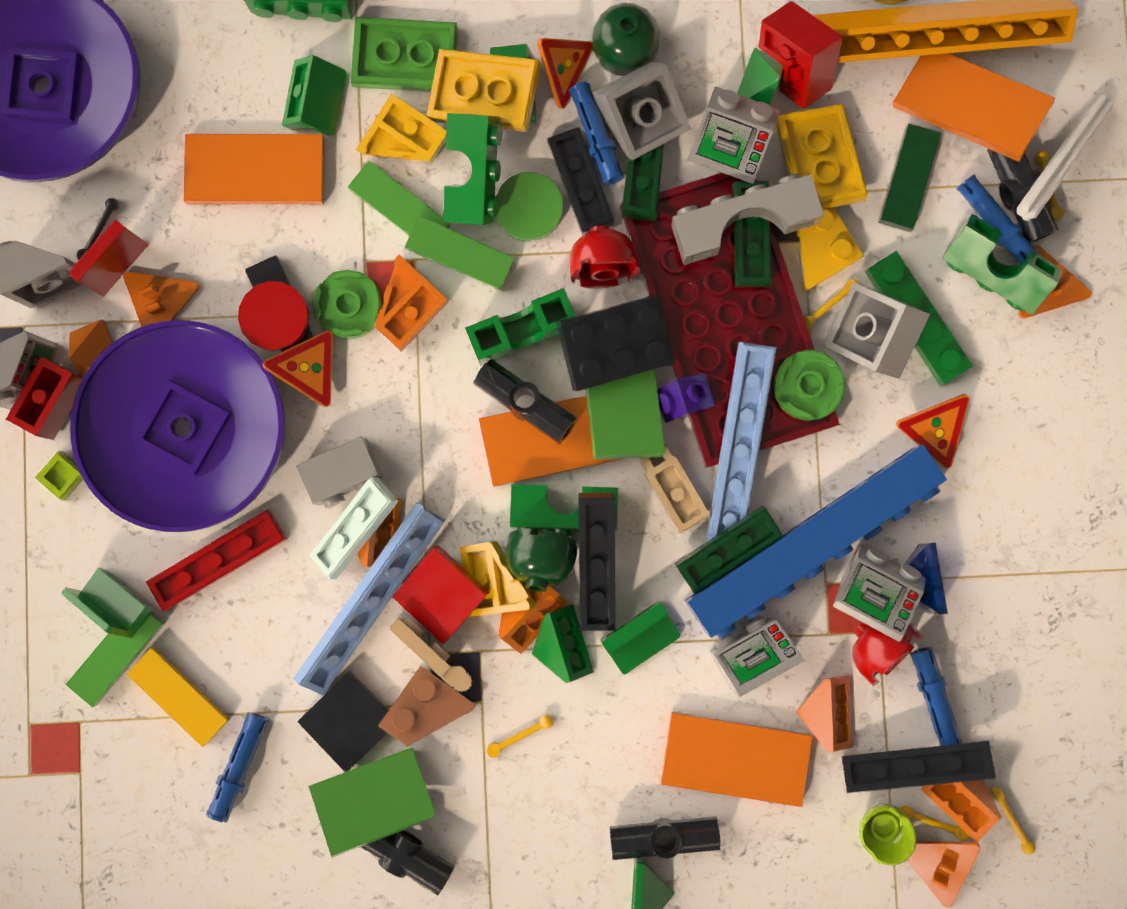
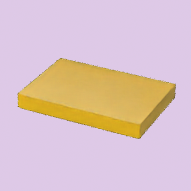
(484, 87)
(823, 146)

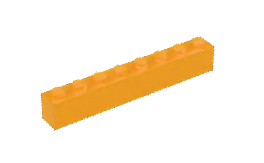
(951, 28)

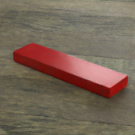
(216, 560)

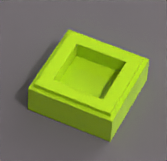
(60, 476)

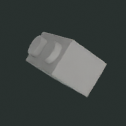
(338, 472)

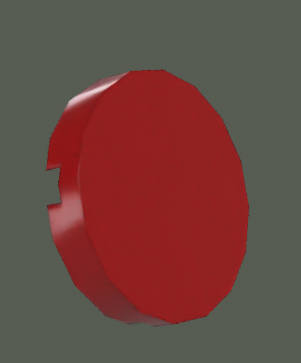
(273, 316)

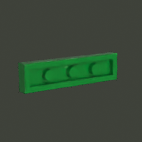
(936, 342)

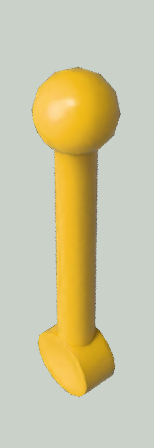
(1042, 158)
(809, 320)
(494, 749)
(957, 831)
(1027, 846)

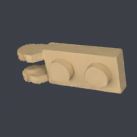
(675, 492)
(433, 656)

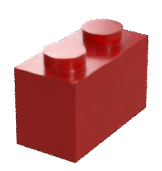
(45, 399)

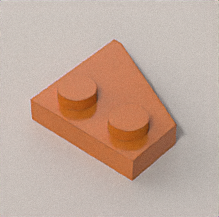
(407, 305)

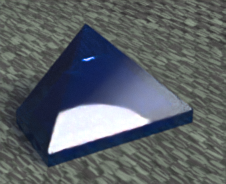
(926, 561)

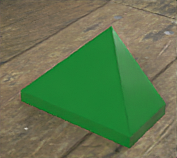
(760, 77)
(562, 645)
(648, 888)

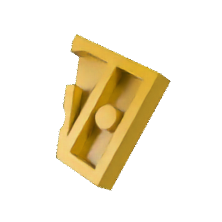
(402, 134)
(826, 249)
(489, 567)

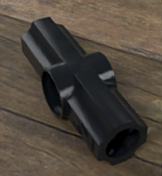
(1015, 182)
(542, 414)
(689, 837)
(404, 855)

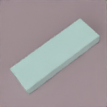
(353, 528)

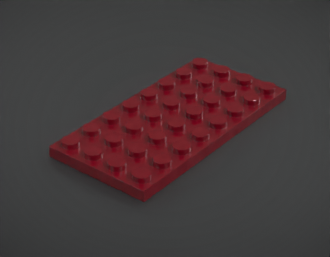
(711, 315)

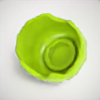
(887, 834)

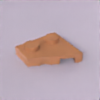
(424, 708)

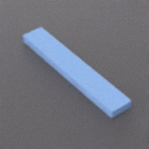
(741, 436)
(369, 599)

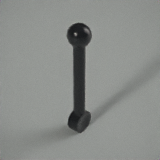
(111, 205)

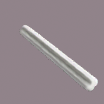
(1064, 158)

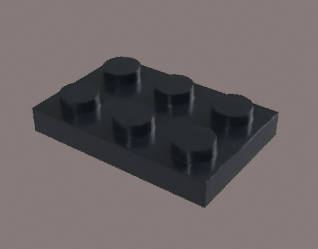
(615, 342)

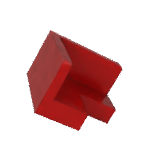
(805, 49)

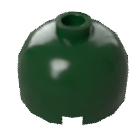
(625, 38)
(540, 559)

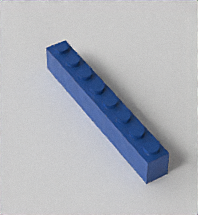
(816, 540)

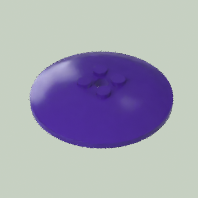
(89, 92)
(129, 415)

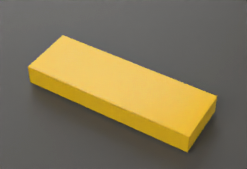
(178, 696)

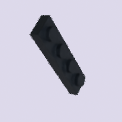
(597, 561)
(918, 767)

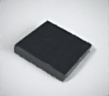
(346, 721)

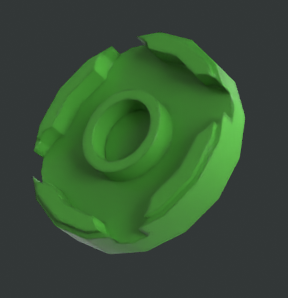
(529, 206)
(347, 304)
(809, 385)

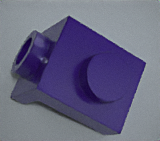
(684, 397)

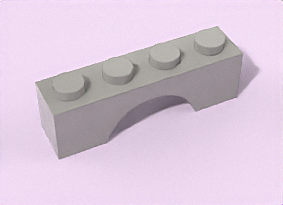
(788, 205)

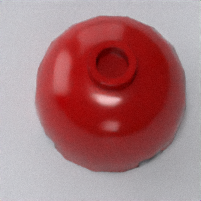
(603, 258)
(879, 653)

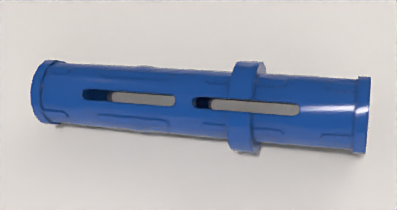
(601, 146)
(993, 214)
(934, 693)
(234, 774)

